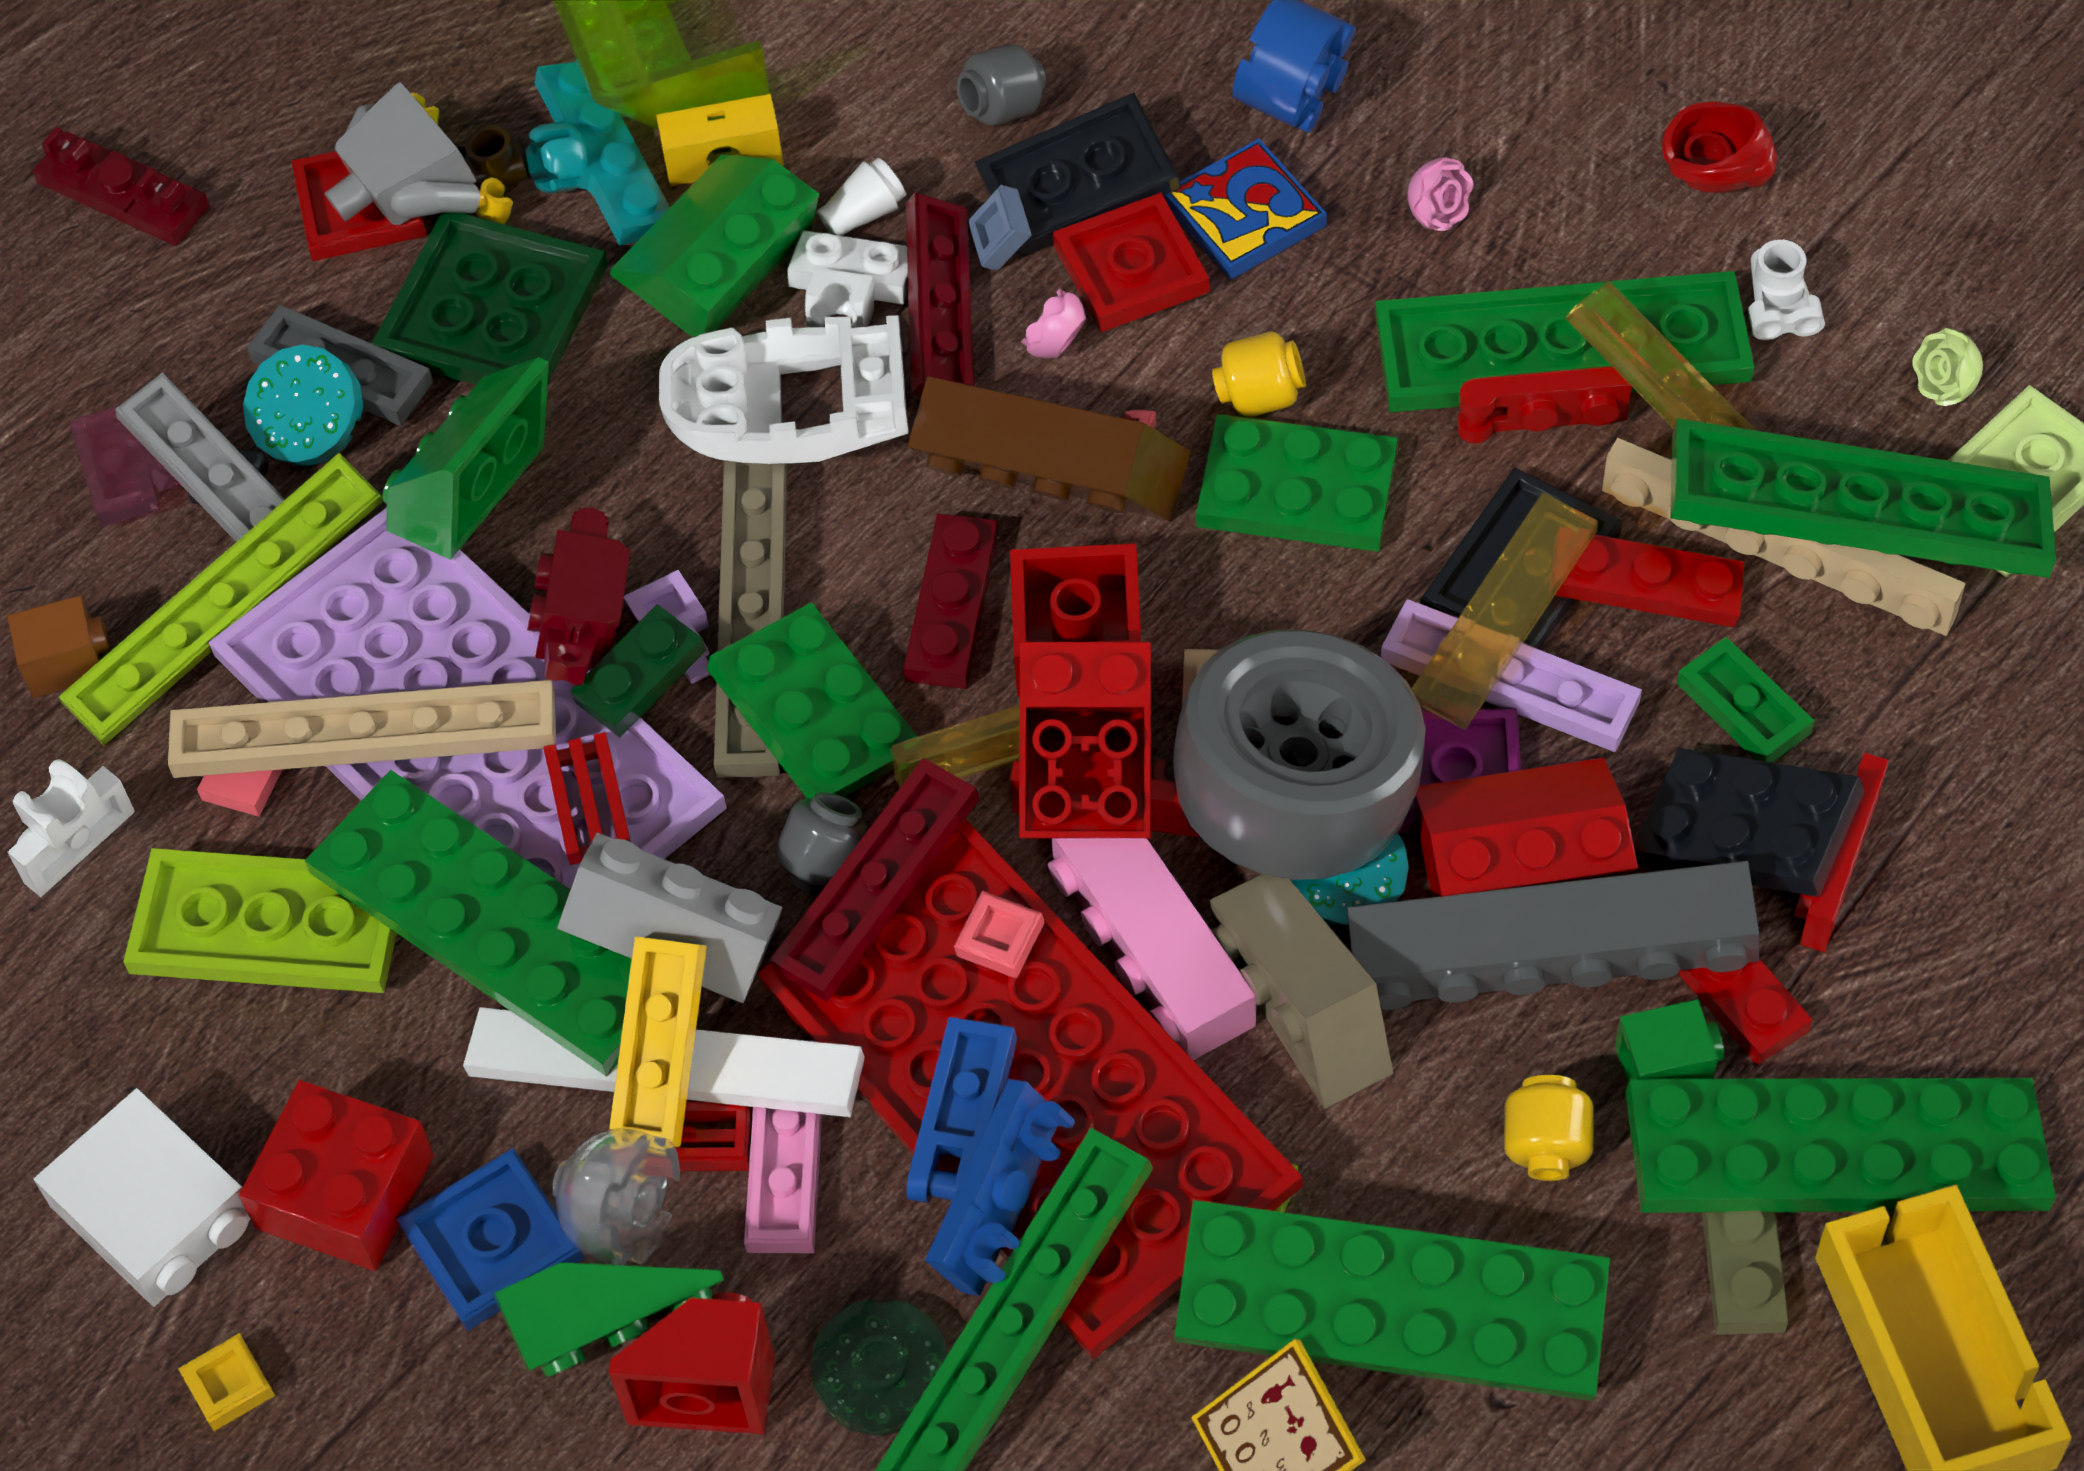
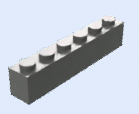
(1558, 934)

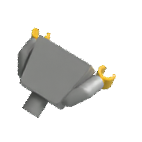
(408, 165)

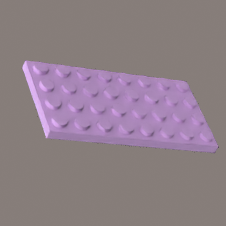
(407, 619)

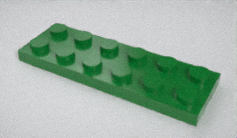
(1445, 340)
(1862, 498)
(477, 915)
(1836, 1143)
(1394, 1300)

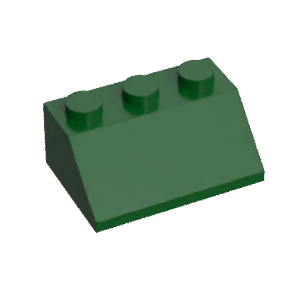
(718, 241)
(470, 459)

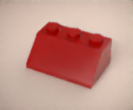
(1524, 829)

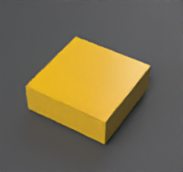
(226, 1382)

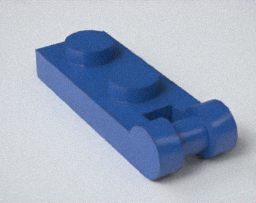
(960, 1103)

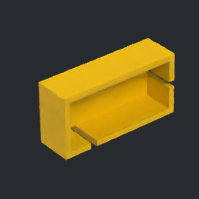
(1940, 1339)

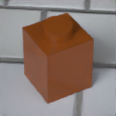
(57, 644)

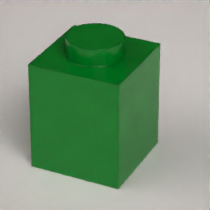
(1669, 1043)

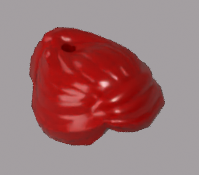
(1719, 147)

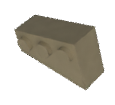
(1305, 986)

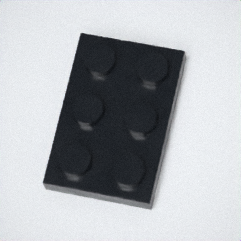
(1752, 811)

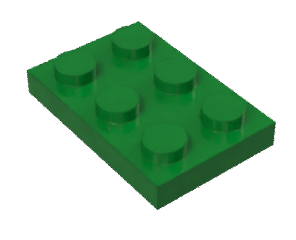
(1297, 482)
(811, 703)

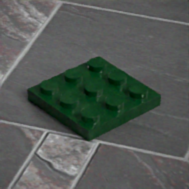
(490, 298)

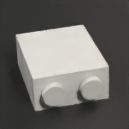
(145, 1197)

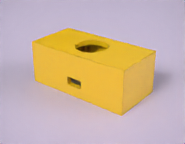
(691, 139)

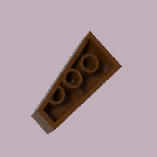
(1050, 447)

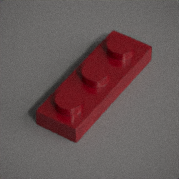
(951, 601)

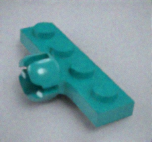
(592, 152)

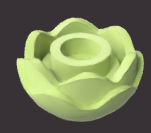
(1947, 367)

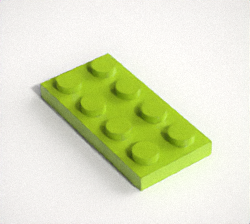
(253, 925)

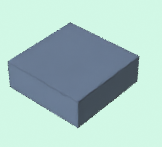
(999, 227)

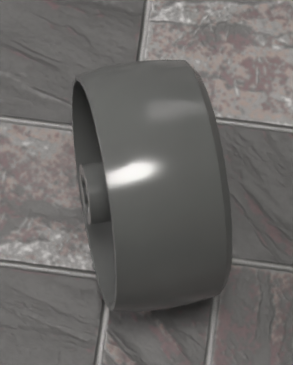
(1285, 803)

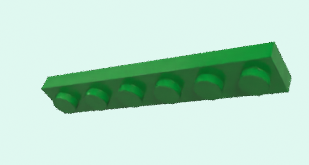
(1021, 1309)

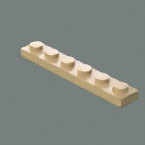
(1863, 575)
(362, 728)

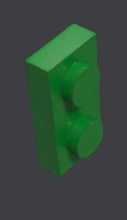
(1745, 701)

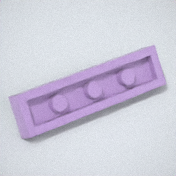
(1533, 683)

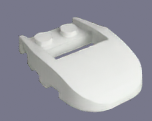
(726, 390)

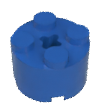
(1293, 62)

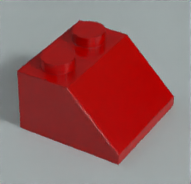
(699, 1368)

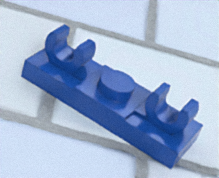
(996, 1188)

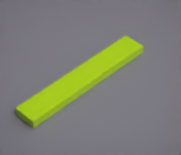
(230, 587)

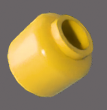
(1259, 374)
(1549, 1126)

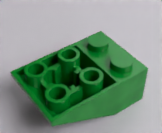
(580, 1302)

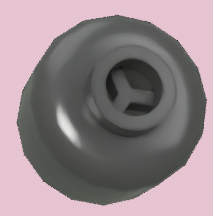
(1001, 84)
(819, 839)

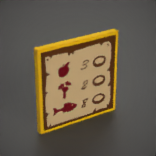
(1278, 1420)

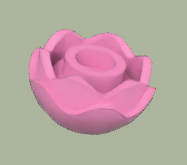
(1440, 193)
(1056, 327)

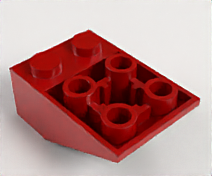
(1085, 740)

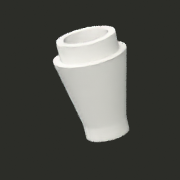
(862, 198)

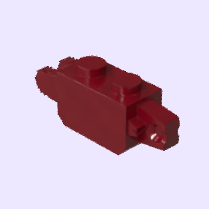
(581, 599)

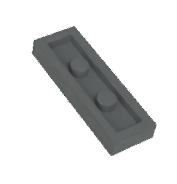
(388, 382)

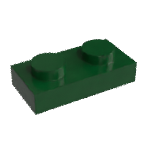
(638, 670)

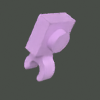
(678, 599)

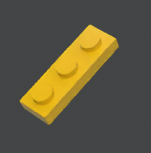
(658, 1037)

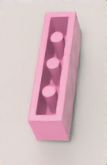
(1157, 939)

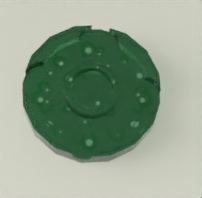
(875, 1364)

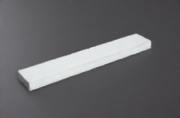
(723, 1066)

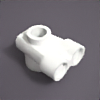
(1781, 293)

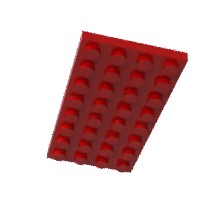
(1076, 1045)

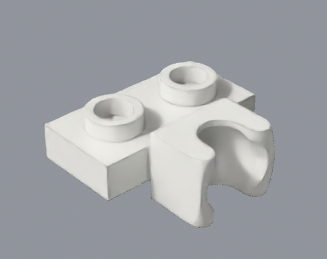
(847, 276)
(66, 823)

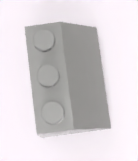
(637, 894)

